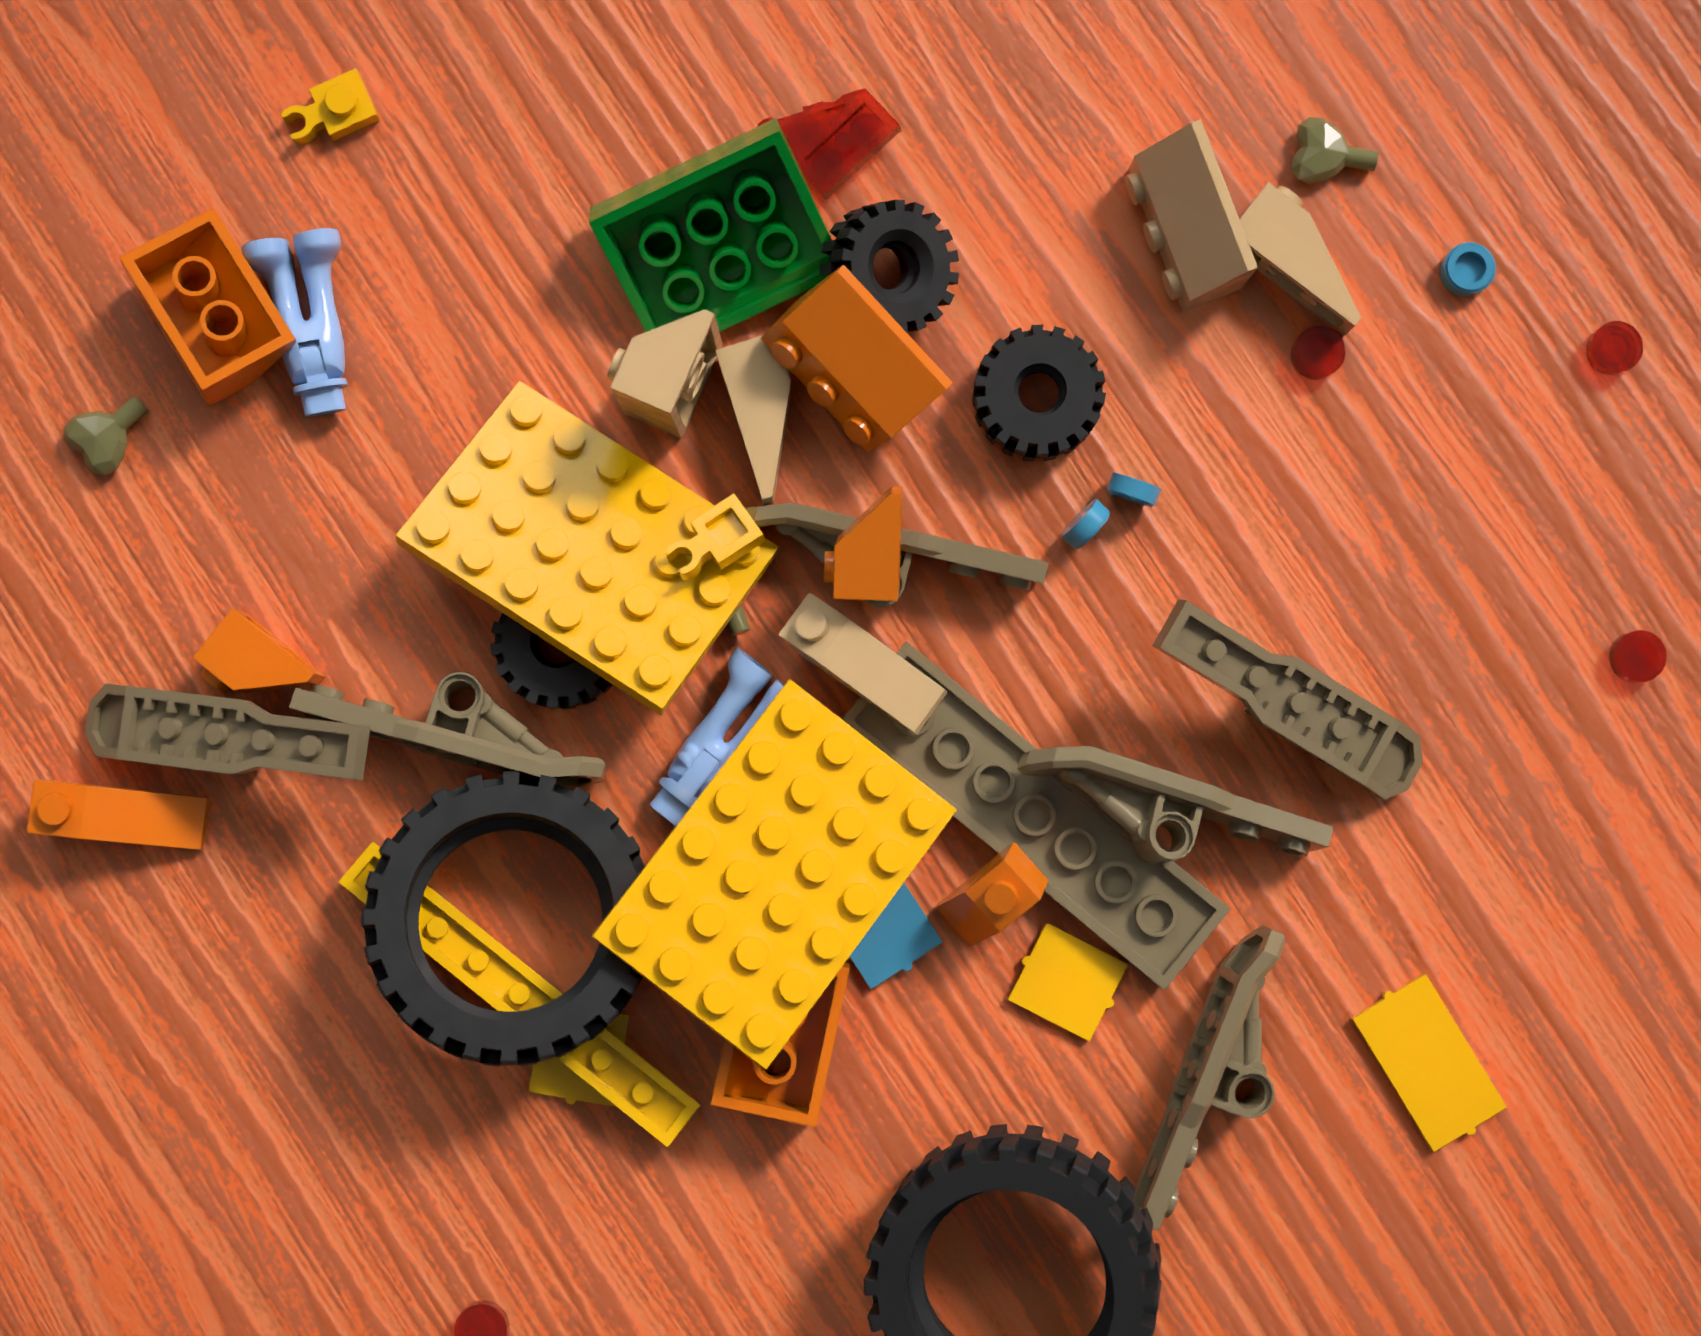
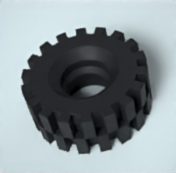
(918, 248)
(1031, 432)
(537, 678)

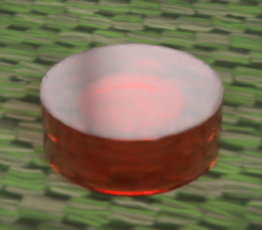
(1614, 348)
(1318, 352)
(1637, 656)
(482, 1319)

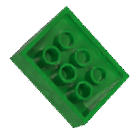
(716, 233)

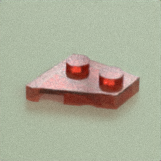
(837, 138)

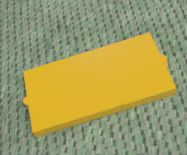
(1428, 1062)

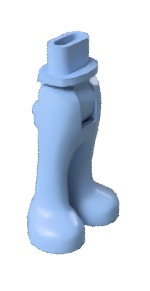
(319, 349)
(704, 748)

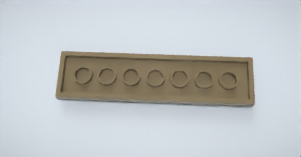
(971, 760)

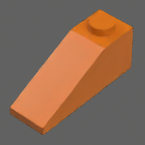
(117, 814)

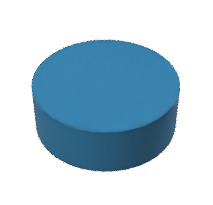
(1467, 269)
(1133, 490)
(1086, 524)

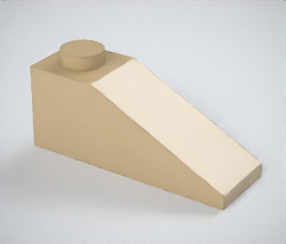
(1296, 257)
(761, 402)
(862, 663)

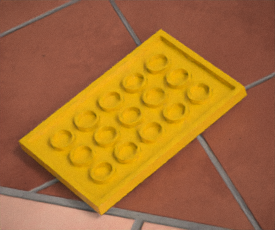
(575, 545)
(775, 874)

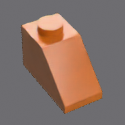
(869, 553)
(251, 658)
(994, 896)

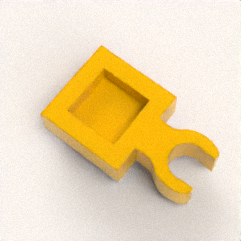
(339, 106)
(721, 534)

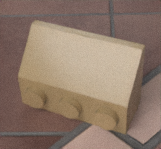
(1190, 218)
(666, 371)

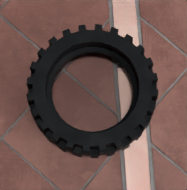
(397, 892)
(1026, 1165)

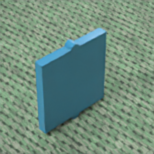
(895, 939)

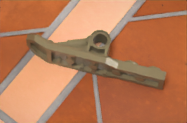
(819, 530)
(1297, 702)
(218, 734)
(477, 737)
(1147, 796)
(1218, 1057)

